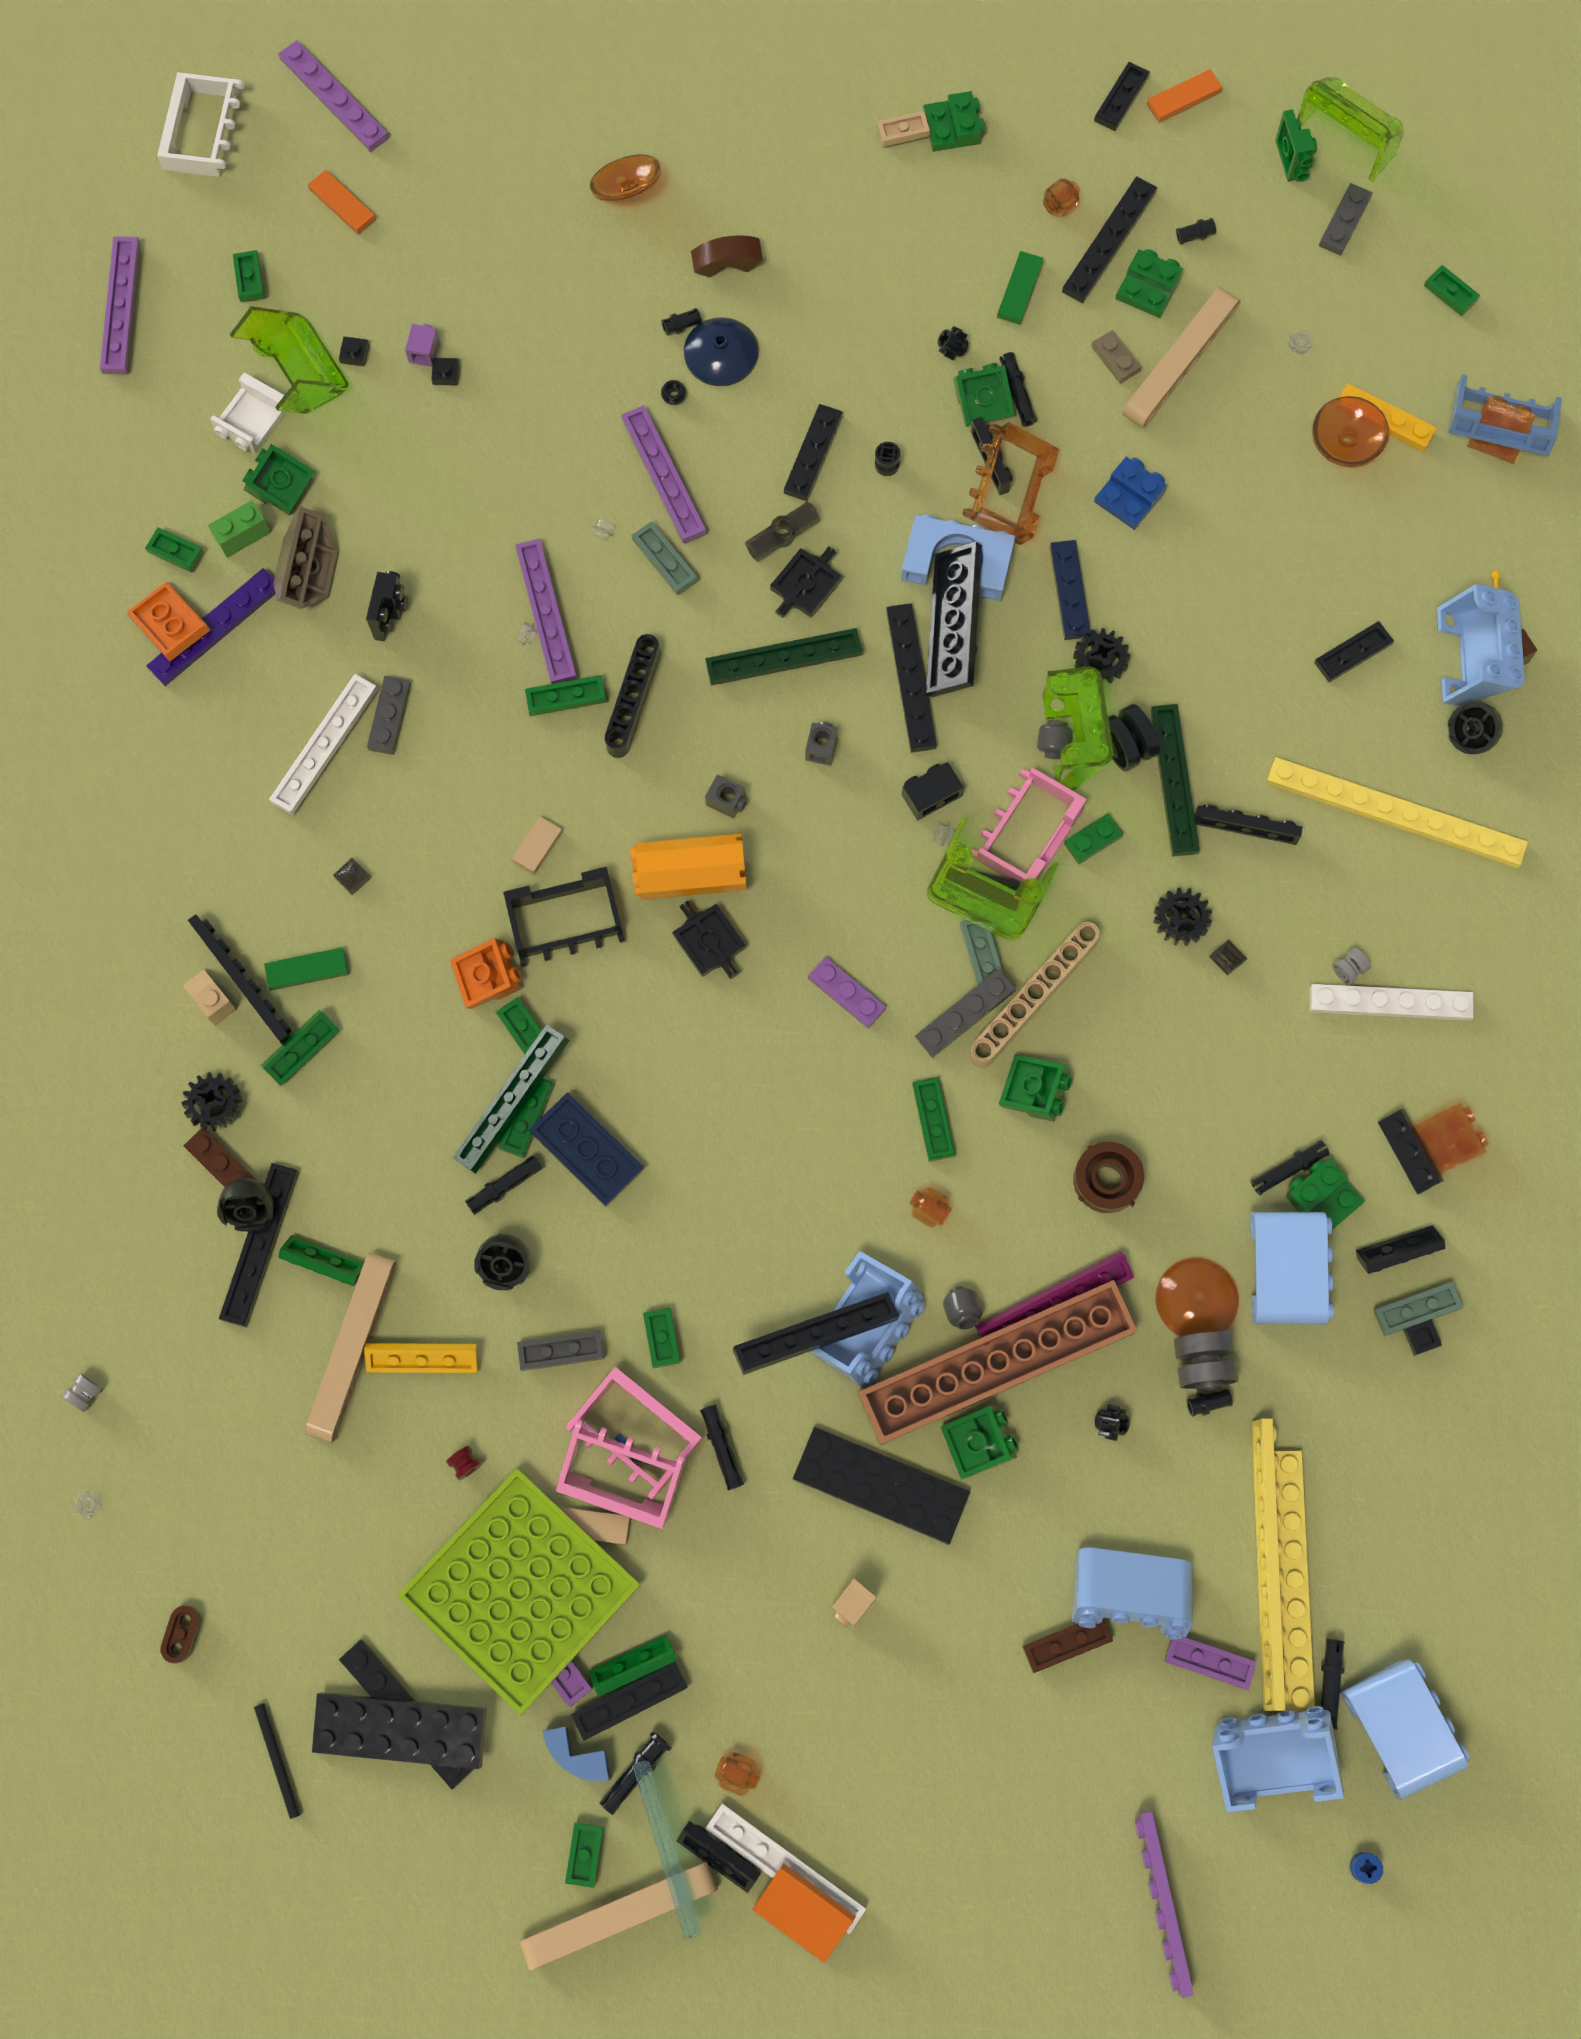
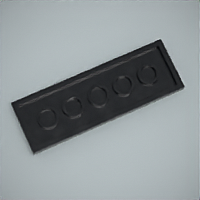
(954, 619)
(881, 1485)
(399, 1730)

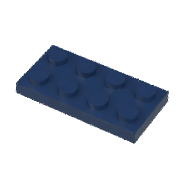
(586, 1149)

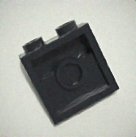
(385, 604)

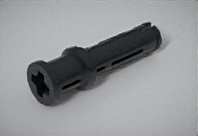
(651, 1752)

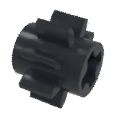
(953, 343)
(1112, 1422)

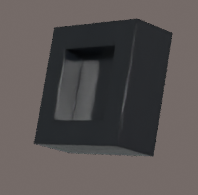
(353, 351)
(445, 371)
(1422, 1337)

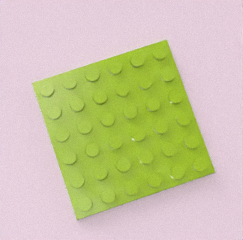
(518, 1591)

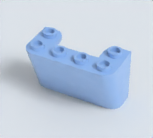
(1489, 643)
(1292, 1268)
(865, 1354)
(1133, 1589)
(1406, 1727)
(1277, 1757)

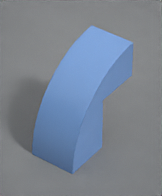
(586, 1766)

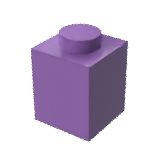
(422, 344)

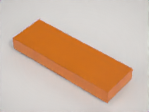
(1184, 95)
(341, 202)

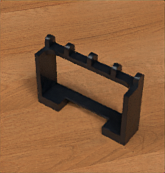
(523, 896)

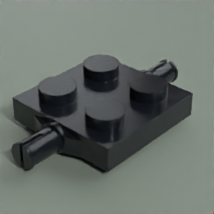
(805, 582)
(709, 940)

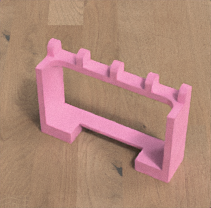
(1035, 777)
(656, 1408)
(579, 1486)

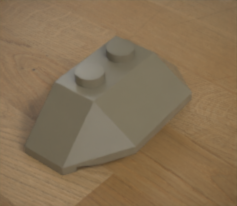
(305, 561)

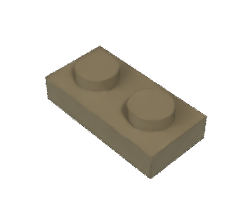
(1116, 356)

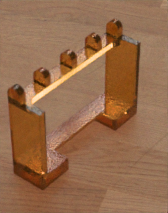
(1044, 464)

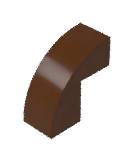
(733, 251)

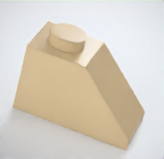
(209, 997)
(852, 1604)

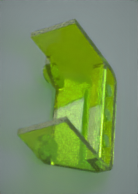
(1356, 115)
(298, 353)
(982, 898)

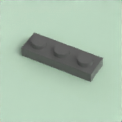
(1345, 219)
(388, 715)
(560, 1350)

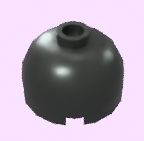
(1475, 728)
(245, 1205)
(502, 1262)

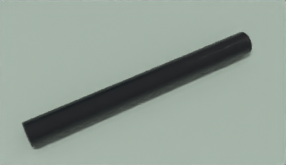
(277, 1761)

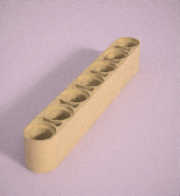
(1181, 357)
(1042, 984)
(349, 1347)
(612, 1918)

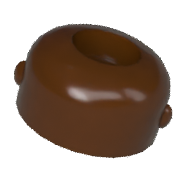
(1121, 1160)

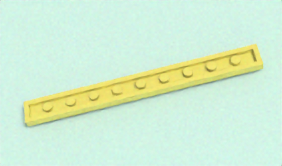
(1397, 812)
(1269, 1575)
(1295, 1584)

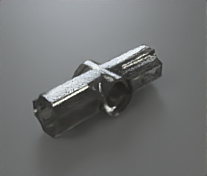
(794, 522)

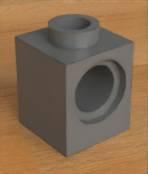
(821, 753)
(721, 787)

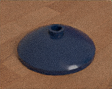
(721, 363)

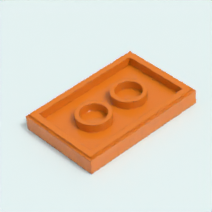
(168, 621)
(804, 1913)

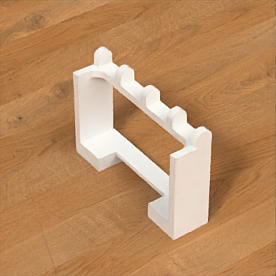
(183, 86)

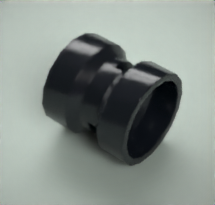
(885, 464)

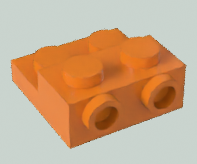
(486, 973)

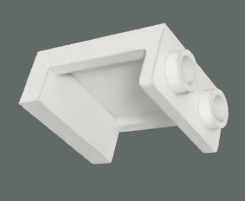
(250, 415)

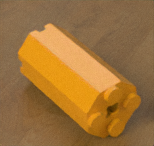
(688, 867)

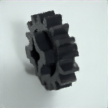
(1103, 646)
(1174, 910)
(206, 1091)

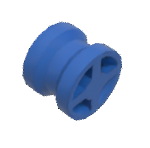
(1360, 1868)

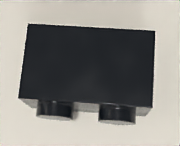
(932, 790)

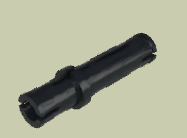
(1018, 389)
(1290, 1167)
(498, 1188)
(722, 1447)
(1332, 1678)

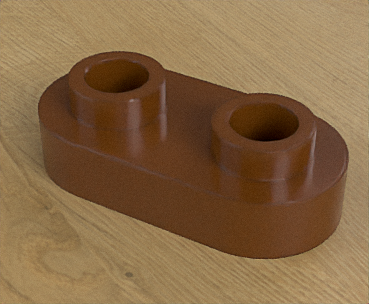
(181, 1634)

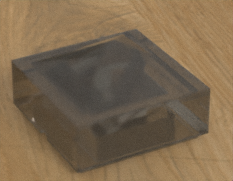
(352, 876)
(1228, 957)

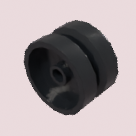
(1132, 737)

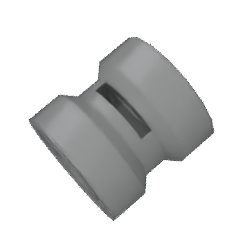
(1351, 966)
(81, 1392)

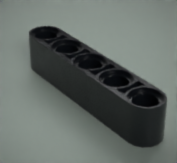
(632, 684)

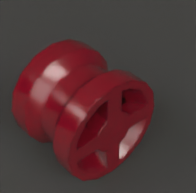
(463, 1463)

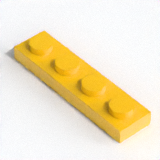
(1401, 424)
(421, 1358)

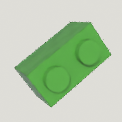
(239, 528)

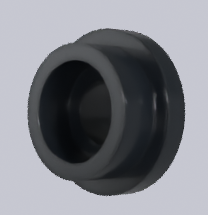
(673, 386)

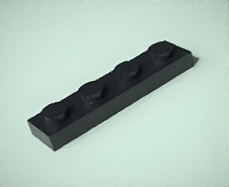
(813, 452)
(1257, 826)
(629, 1701)

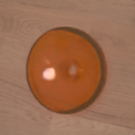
(625, 178)
(1351, 419)
(1181, 1309)

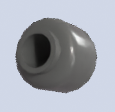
(1054, 738)
(962, 1308)

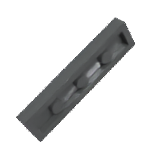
(965, 1013)

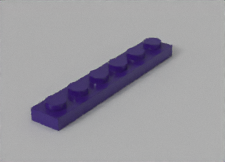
(220, 622)

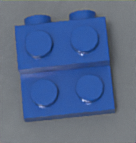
(1131, 492)

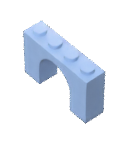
(932, 535)

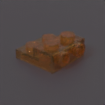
(1499, 414)
(1452, 1138)

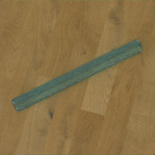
(666, 1849)

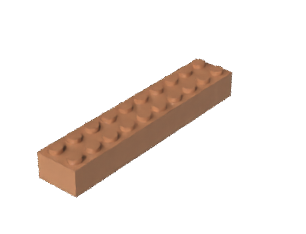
(1010, 1359)

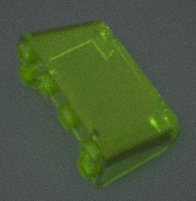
(1085, 702)

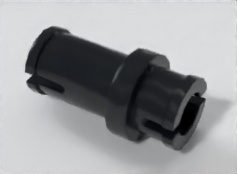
(1195, 231)
(681, 321)
(1205, 1403)

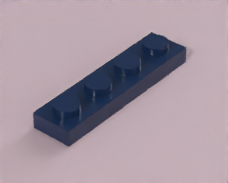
(1069, 589)

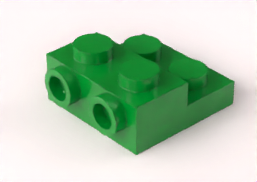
(954, 122)
(1295, 147)
(1150, 282)
(984, 394)
(277, 479)
(1036, 1087)
(1325, 1192)
(980, 1441)

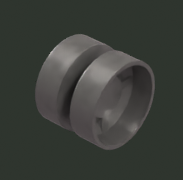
(1207, 1369)

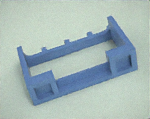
(1467, 422)

